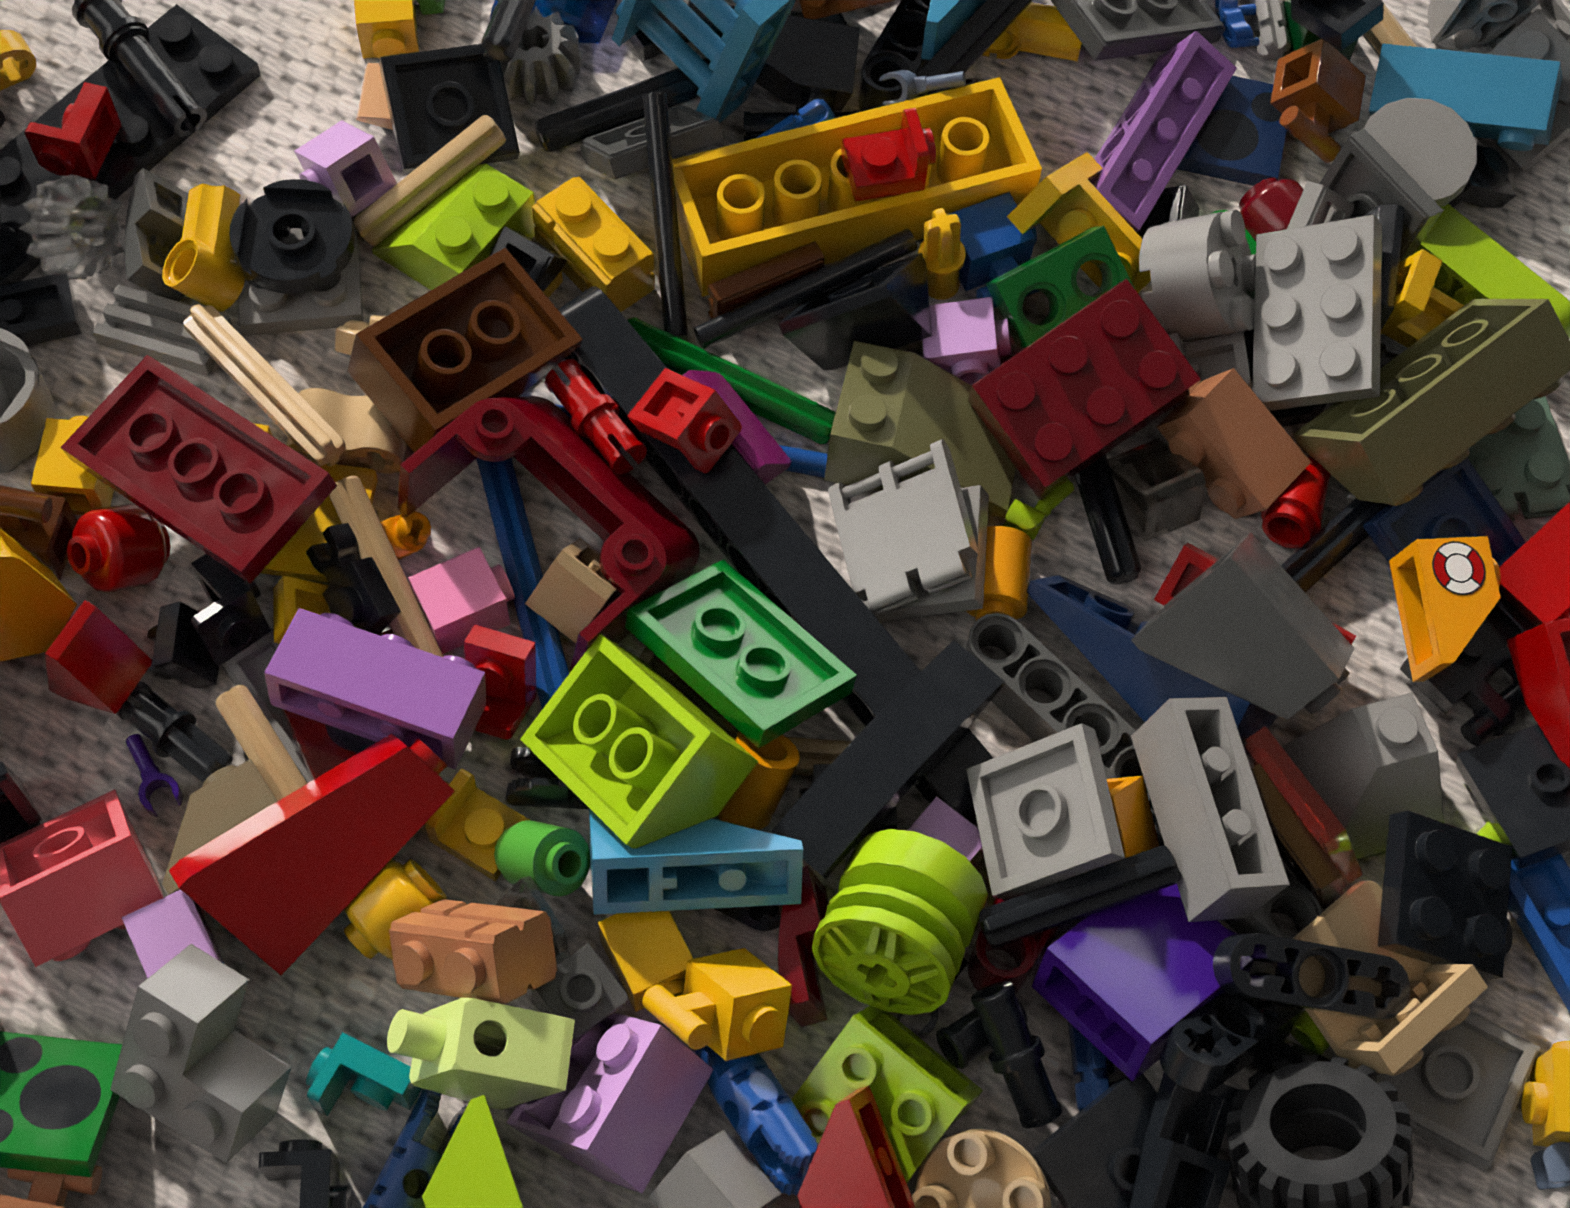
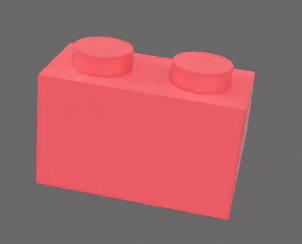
(75, 879)

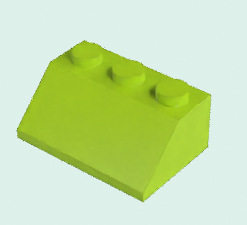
(636, 747)

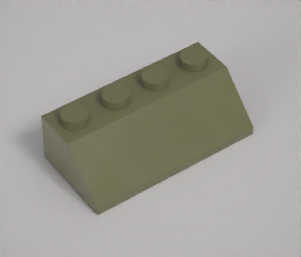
(1441, 398)

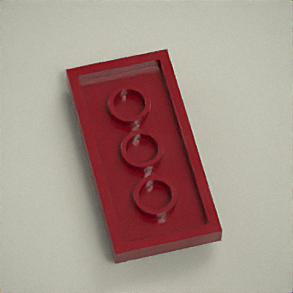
(199, 468)

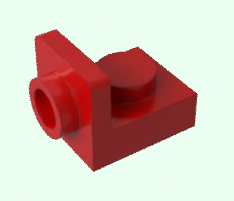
(85, 135)
(889, 160)
(687, 418)
(509, 677)

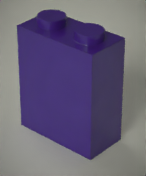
(1133, 975)

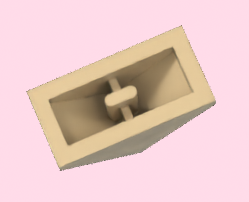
(572, 590)

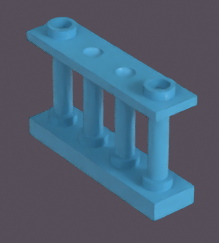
(734, 58)

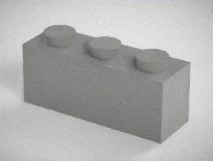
(1209, 809)

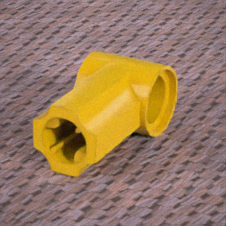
(1037, 31)
(203, 258)

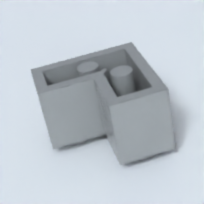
(189, 1062)

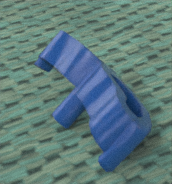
(1237, 31)

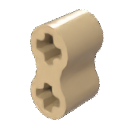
(366, 432)

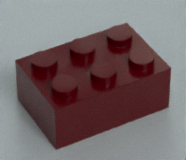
(1083, 388)

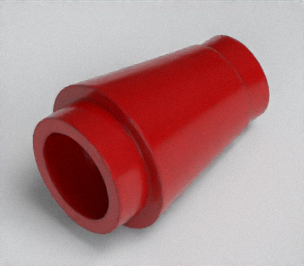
(1298, 508)

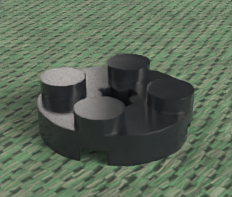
(300, 266)

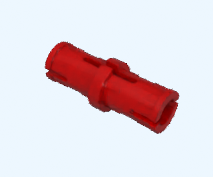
(595, 416)

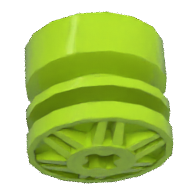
(900, 922)

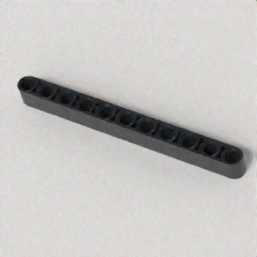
(765, 541)

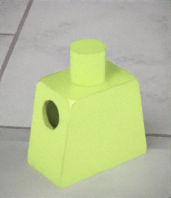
(485, 1050)

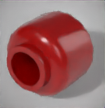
(118, 548)

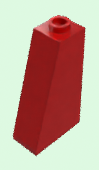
(315, 850)

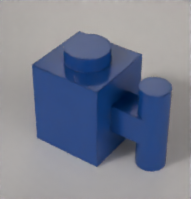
(992, 243)

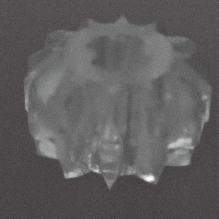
(73, 227)

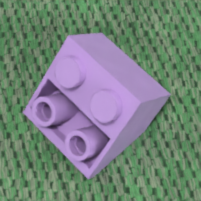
(621, 1101)

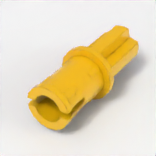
(943, 254)

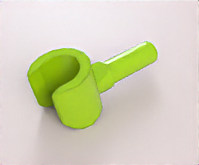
(1031, 519)

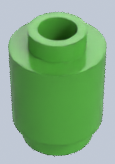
(548, 853)

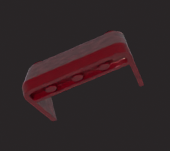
(642, 539)

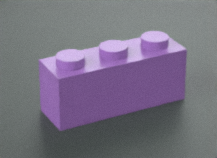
(375, 685)

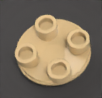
(980, 1172)

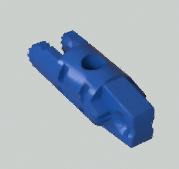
(762, 1117)

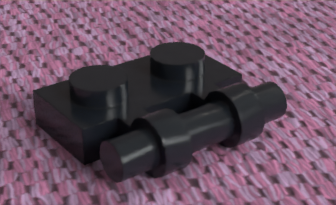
(1468, 675)

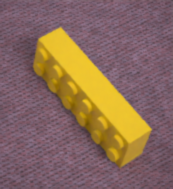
(793, 187)

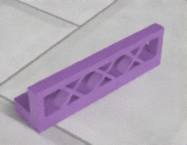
(1160, 126)

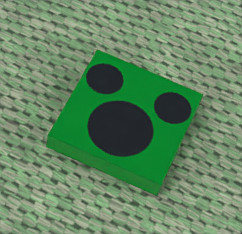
(55, 1102)

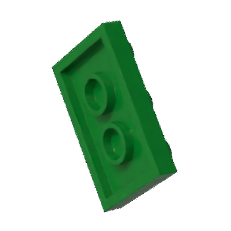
(740, 652)

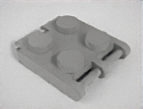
(905, 530)

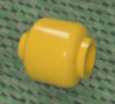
(387, 897)

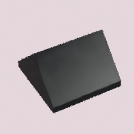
(877, 308)

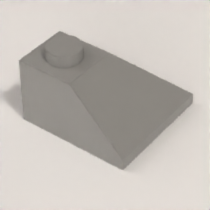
(1372, 766)

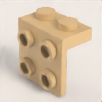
(1436, 997)

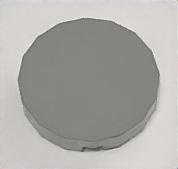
(1428, 144)

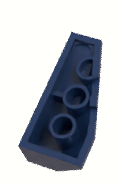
(1104, 634)

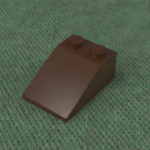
(460, 344)

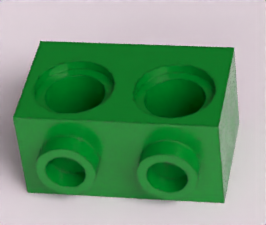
(1055, 276)

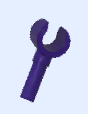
(150, 774)

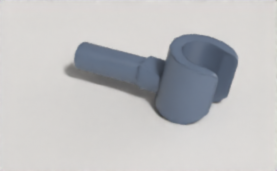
(914, 86)
(1552, 1166)

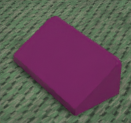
(753, 441)

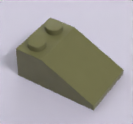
(898, 407)

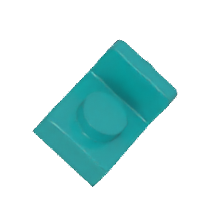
(375, 1076)

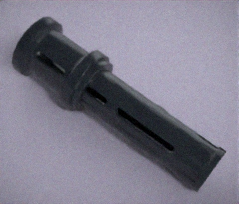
(126, 41)

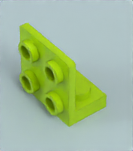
(910, 1082)

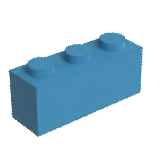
(1492, 93)

